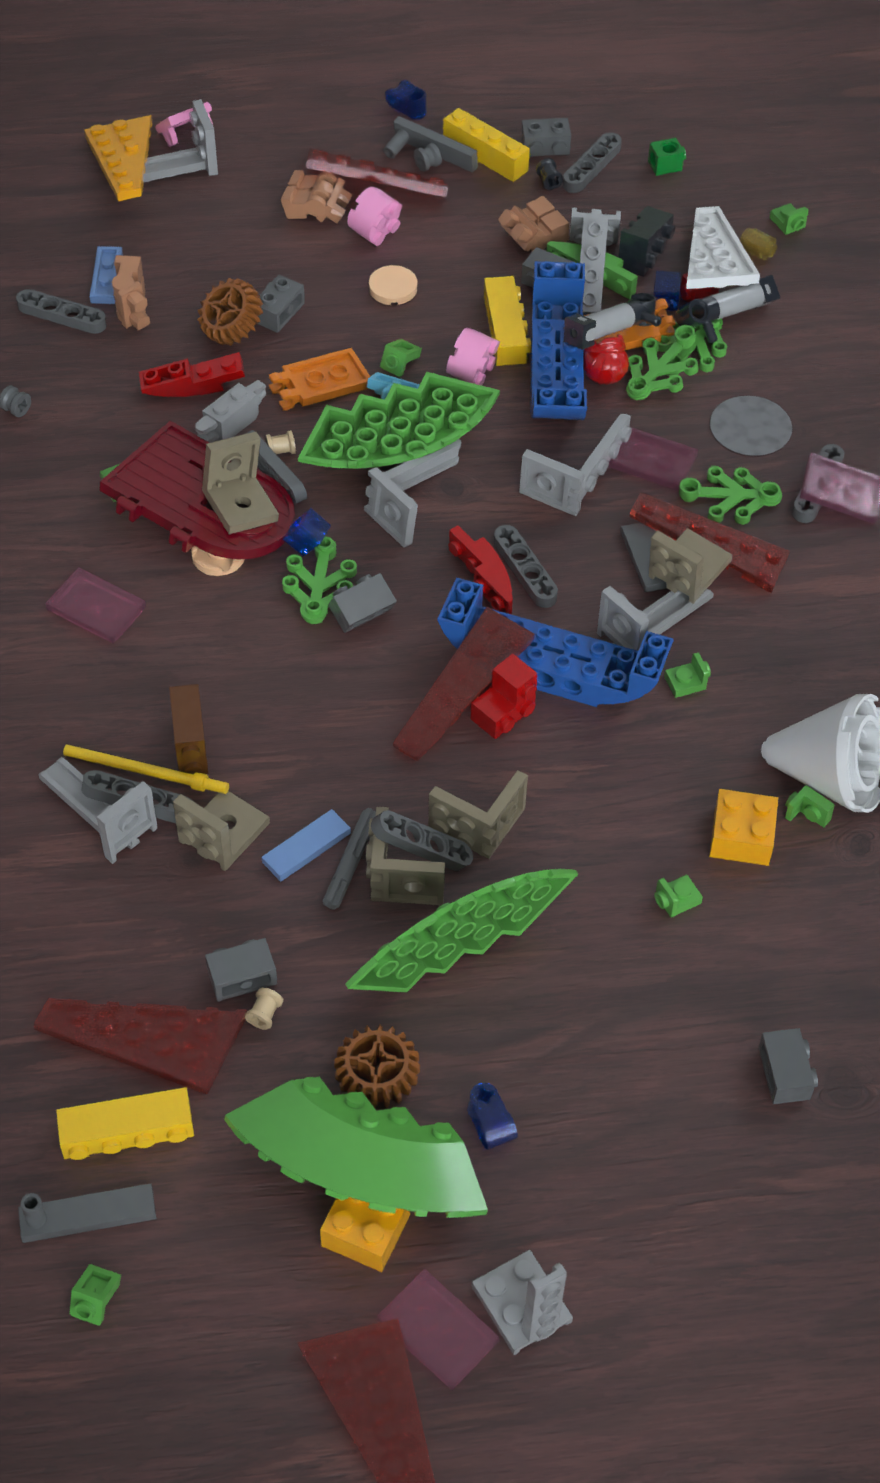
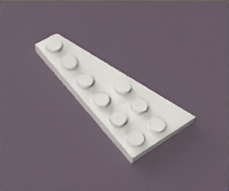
(717, 253)

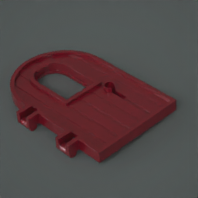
(166, 484)

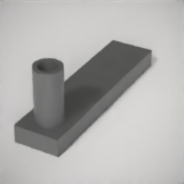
(419, 136)
(85, 1212)

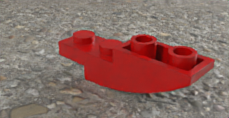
(184, 380)
(485, 565)

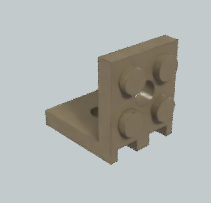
(236, 483)
(687, 563)
(475, 827)
(210, 833)
(402, 879)

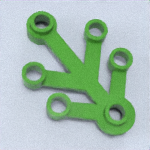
(719, 347)
(641, 386)
(761, 493)
(315, 608)

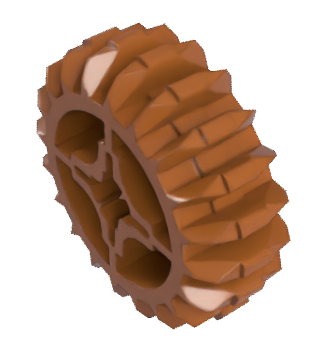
(230, 311)
(401, 1070)

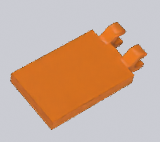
(637, 335)
(319, 379)

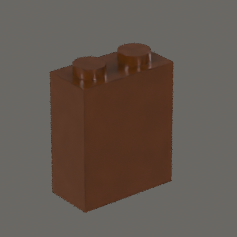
(188, 729)

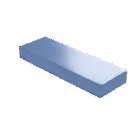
(103, 274)
(306, 845)

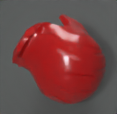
(606, 360)

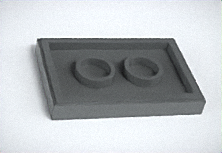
(638, 542)

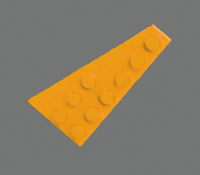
(122, 153)

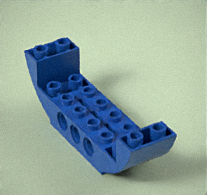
(556, 366)
(566, 661)

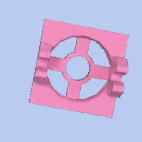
(167, 126)

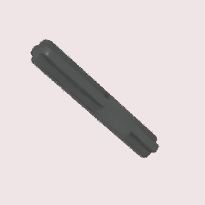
(349, 861)

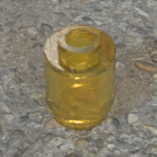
(758, 243)

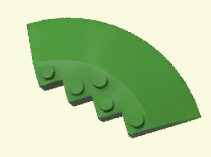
(400, 427)
(461, 928)
(360, 1150)

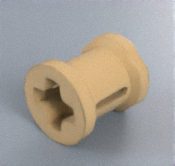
(281, 443)
(264, 1008)

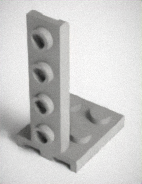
(191, 159)
(594, 233)
(566, 486)
(391, 505)
(628, 625)
(116, 823)
(524, 1300)

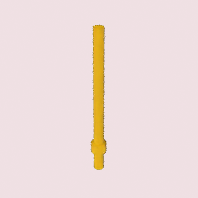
(197, 780)

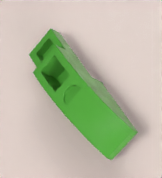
(615, 275)

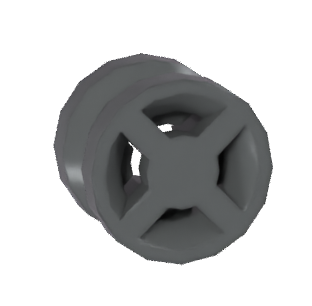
(427, 157)
(15, 401)

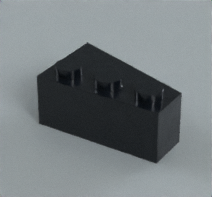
(645, 240)

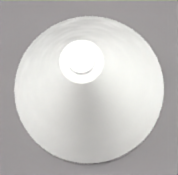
(834, 752)

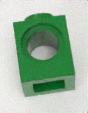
(666, 156)

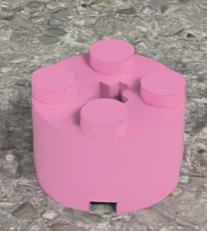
(375, 215)
(472, 356)

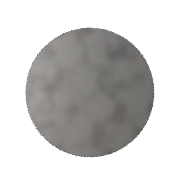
(751, 425)

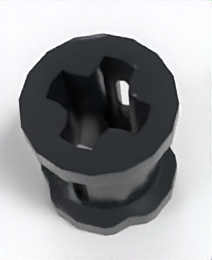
(549, 174)

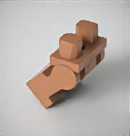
(315, 196)
(535, 224)
(130, 292)

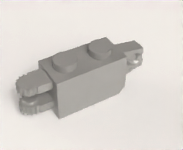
(231, 412)

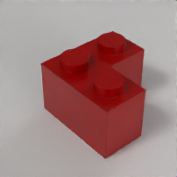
(508, 698)

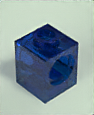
(668, 288)
(307, 532)

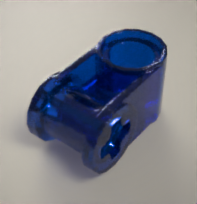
(408, 100)
(492, 1120)

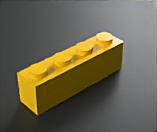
(492, 146)
(506, 321)
(125, 1123)

